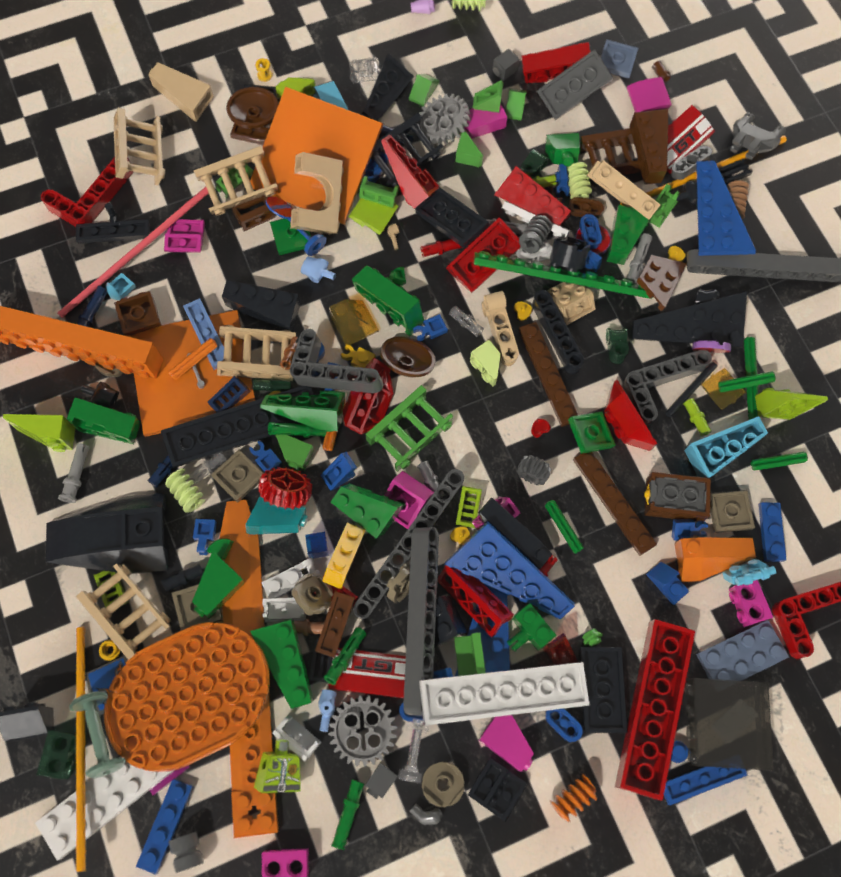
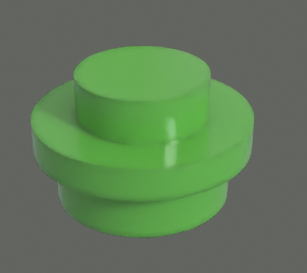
(592, 638)

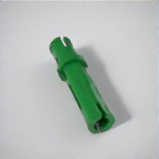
(294, 429)
(341, 662)
(351, 804)

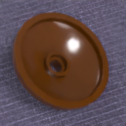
(252, 107)
(407, 357)

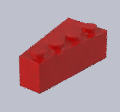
(550, 63)
(531, 196)

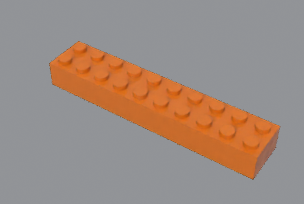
(79, 343)

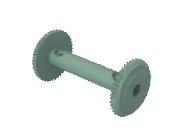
(88, 703)

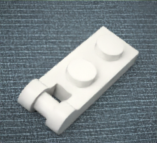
(285, 581)

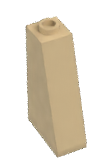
(182, 90)

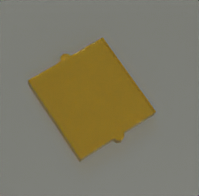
(725, 398)

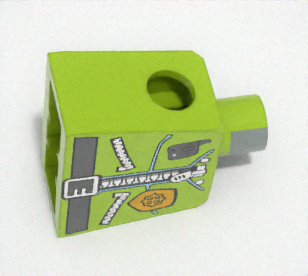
(278, 770)

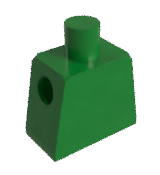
(563, 148)

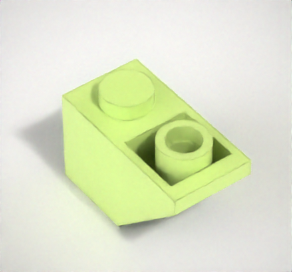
(487, 360)

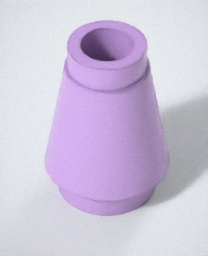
(423, 6)

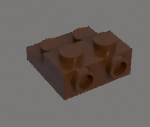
(137, 313)

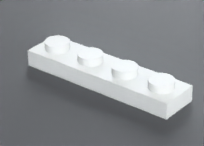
(512, 210)

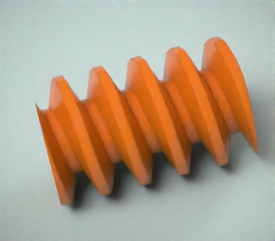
(575, 798)

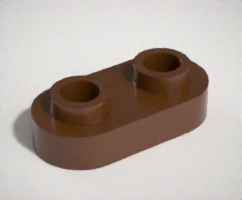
(585, 207)

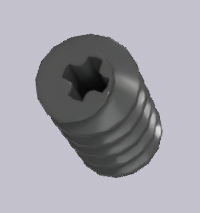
(535, 233)

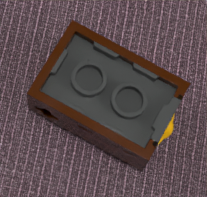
(677, 496)

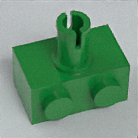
(531, 628)

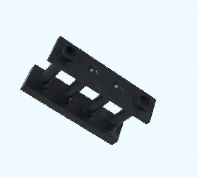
(400, 134)

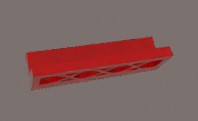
(476, 593)

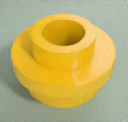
(103, 650)

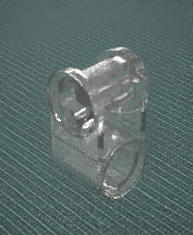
(363, 70)

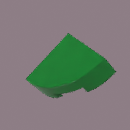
(398, 276)
(221, 547)

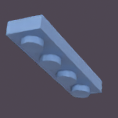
(204, 329)

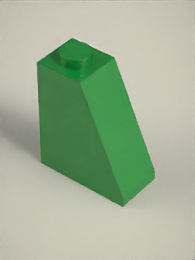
(216, 587)

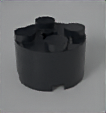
(569, 253)

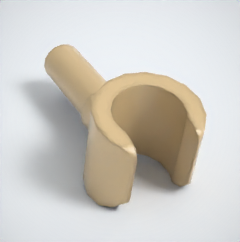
(392, 231)

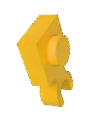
(359, 358)

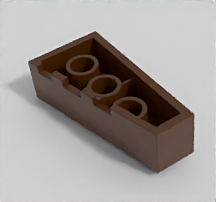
(650, 140)

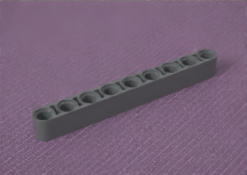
(767, 266)
(400, 549)
(421, 616)

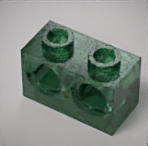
(52, 752)

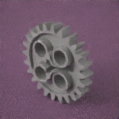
(444, 118)
(381, 728)

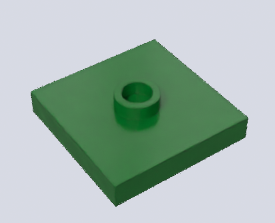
(287, 238)
(591, 432)

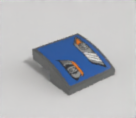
(102, 677)

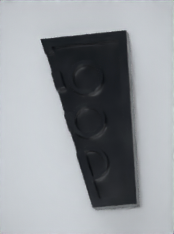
(387, 87)

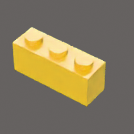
(343, 555)

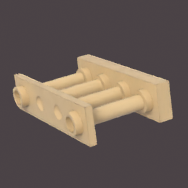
(122, 151)
(222, 168)
(622, 189)
(246, 368)
(102, 615)

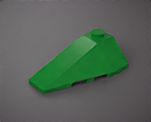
(316, 411)

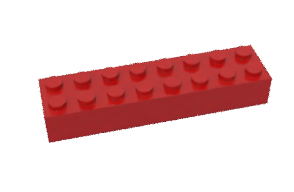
(655, 710)

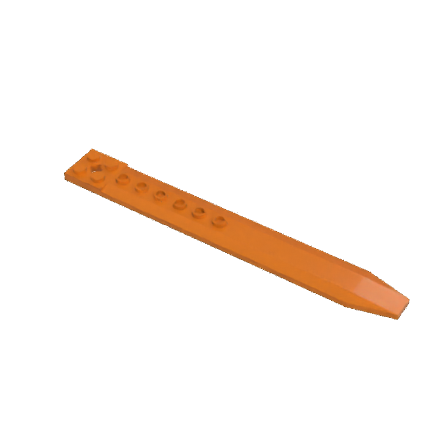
(246, 612)

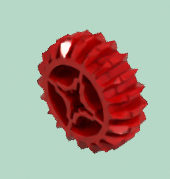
(285, 488)

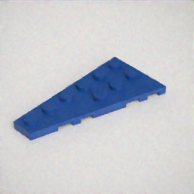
(505, 568)

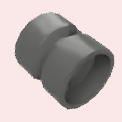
(186, 852)

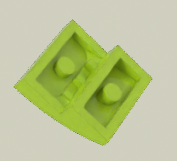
(372, 215)

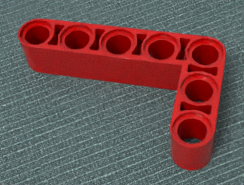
(98, 195)
(794, 617)

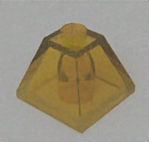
(352, 320)

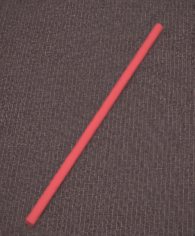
(132, 253)

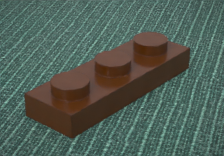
(335, 624)

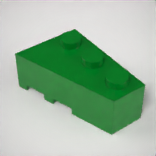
(103, 421)
(367, 509)

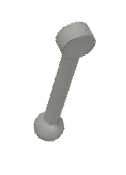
(200, 383)

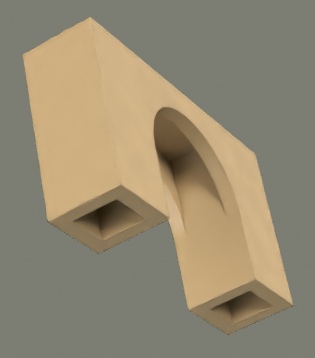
(329, 174)

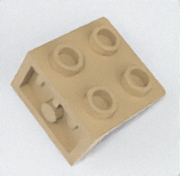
(572, 300)

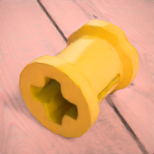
(261, 74)

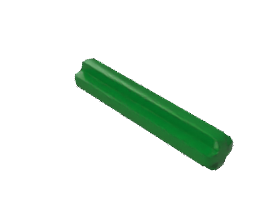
(748, 381)
(778, 461)
(564, 526)

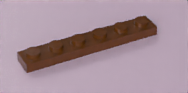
(548, 373)
(615, 503)

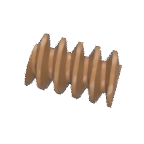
(739, 192)

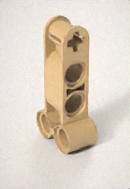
(494, 308)

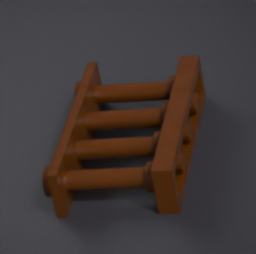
(606, 141)

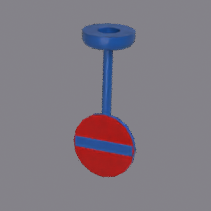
(284, 210)

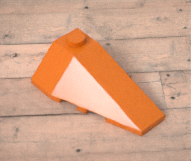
(708, 556)

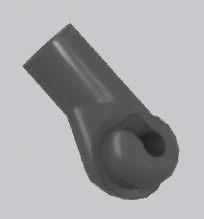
(428, 817)

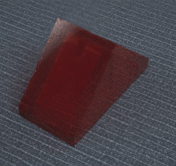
(560, 651)

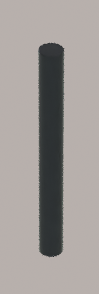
(691, 389)

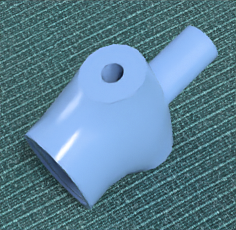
(316, 268)
(326, 707)

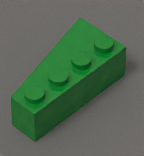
(389, 298)
(285, 661)

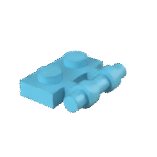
(748, 572)

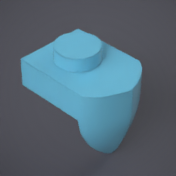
(119, 287)

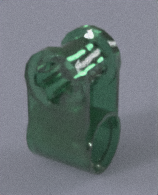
(534, 163)
(617, 341)

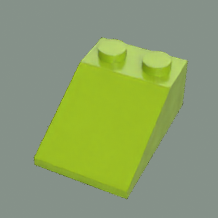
(785, 404)
(49, 430)

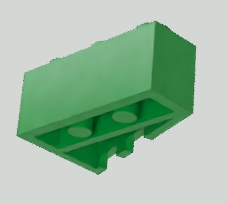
(625, 233)

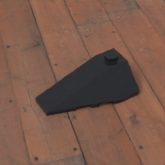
(515, 533)

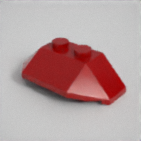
(368, 409)
(626, 420)

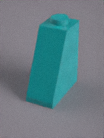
(274, 520)

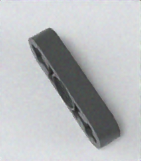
(702, 153)

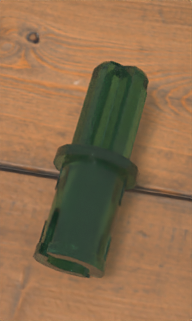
(271, 385)

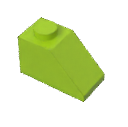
(301, 85)

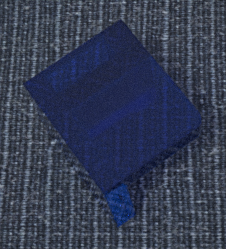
(317, 545)

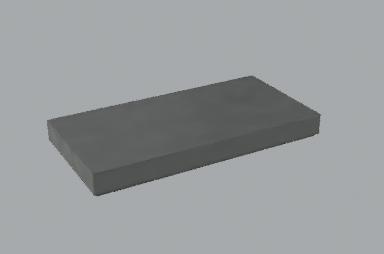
(575, 84)

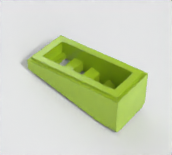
(477, 500)
(119, 589)

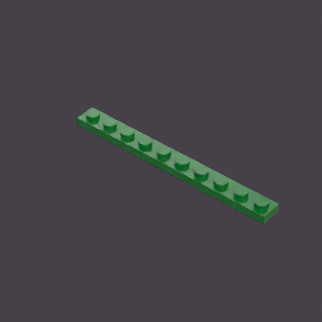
(557, 273)

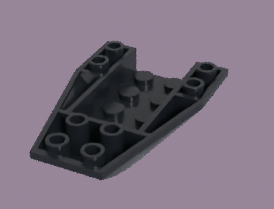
(116, 532)

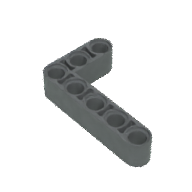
(305, 363)
(660, 377)

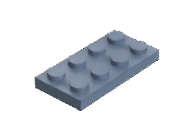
(743, 654)

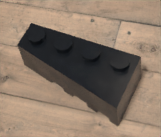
(262, 303)

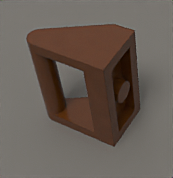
(255, 216)

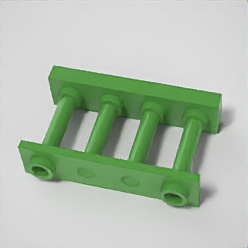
(405, 410)

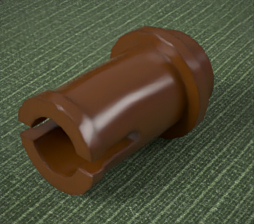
(661, 71)

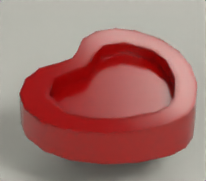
(539, 427)

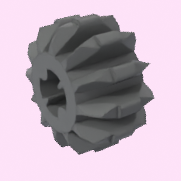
(534, 470)

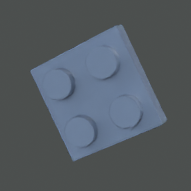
(619, 58)

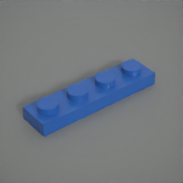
(699, 782)
(164, 826)

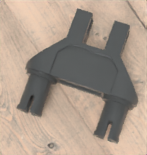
(753, 137)

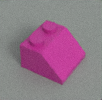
(409, 491)

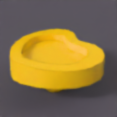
(676, 253)
(523, 310)
(460, 535)

